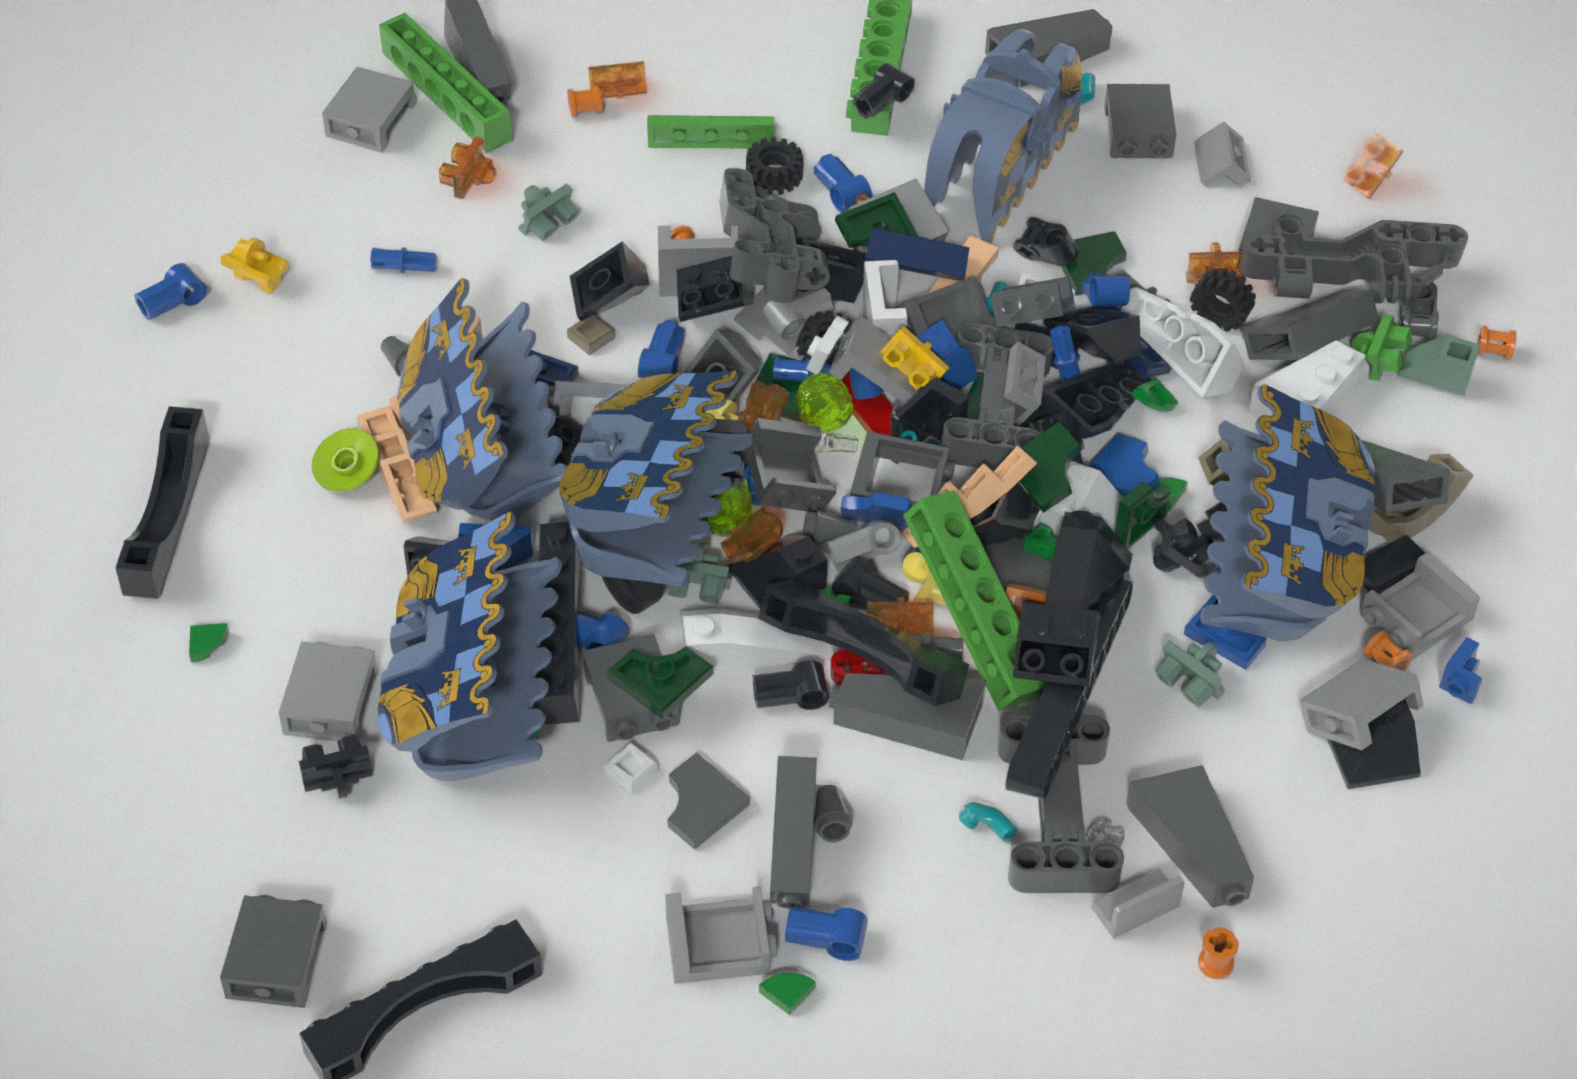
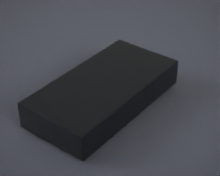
(1391, 564)

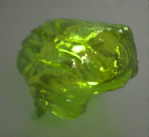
(824, 402)
(735, 507)

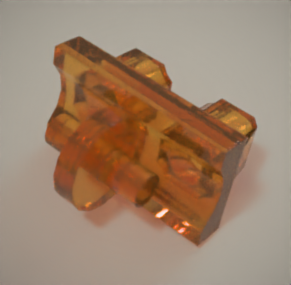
(619, 79)
(1373, 165)
(471, 168)
(1205, 261)
(763, 403)
(753, 535)
(904, 616)

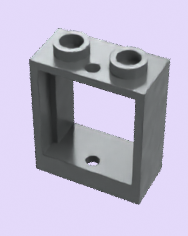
(903, 451)

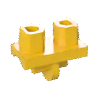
(253, 262)
(913, 358)

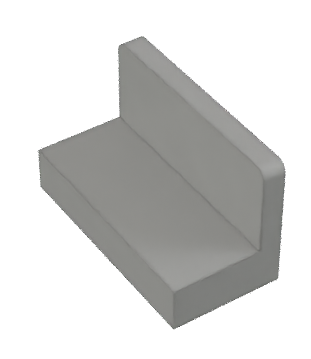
(1222, 153)
(1024, 381)
(1138, 902)

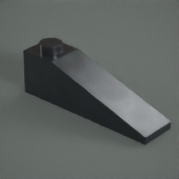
(1093, 398)
(1085, 561)

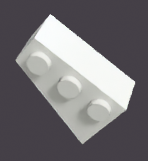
(1318, 379)

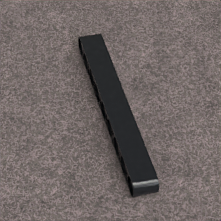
(1062, 706)

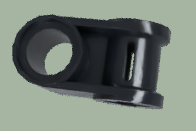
(1047, 243)

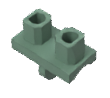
(542, 205)
(704, 572)
(1203, 681)

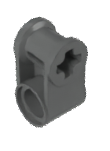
(1422, 313)

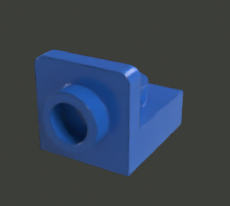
(1459, 673)

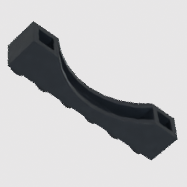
(150, 547)
(912, 663)
(563, 697)
(493, 963)

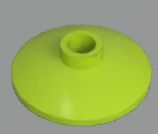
(339, 451)

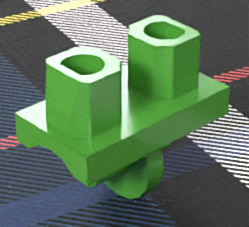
(1379, 346)

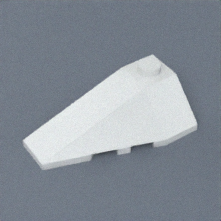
(1187, 343)
(743, 641)

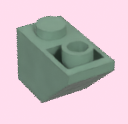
(1442, 363)

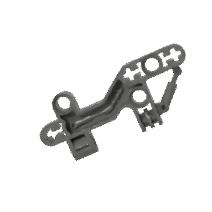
(770, 233)
(1373, 254)

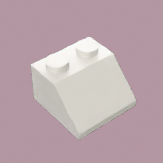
(1090, 493)

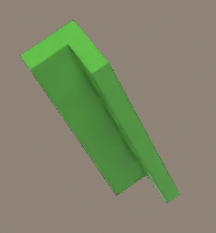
(708, 131)

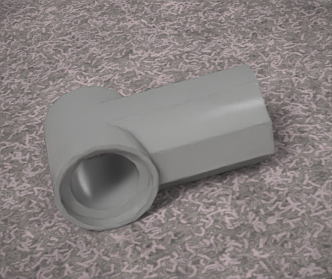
(790, 317)
(861, 544)

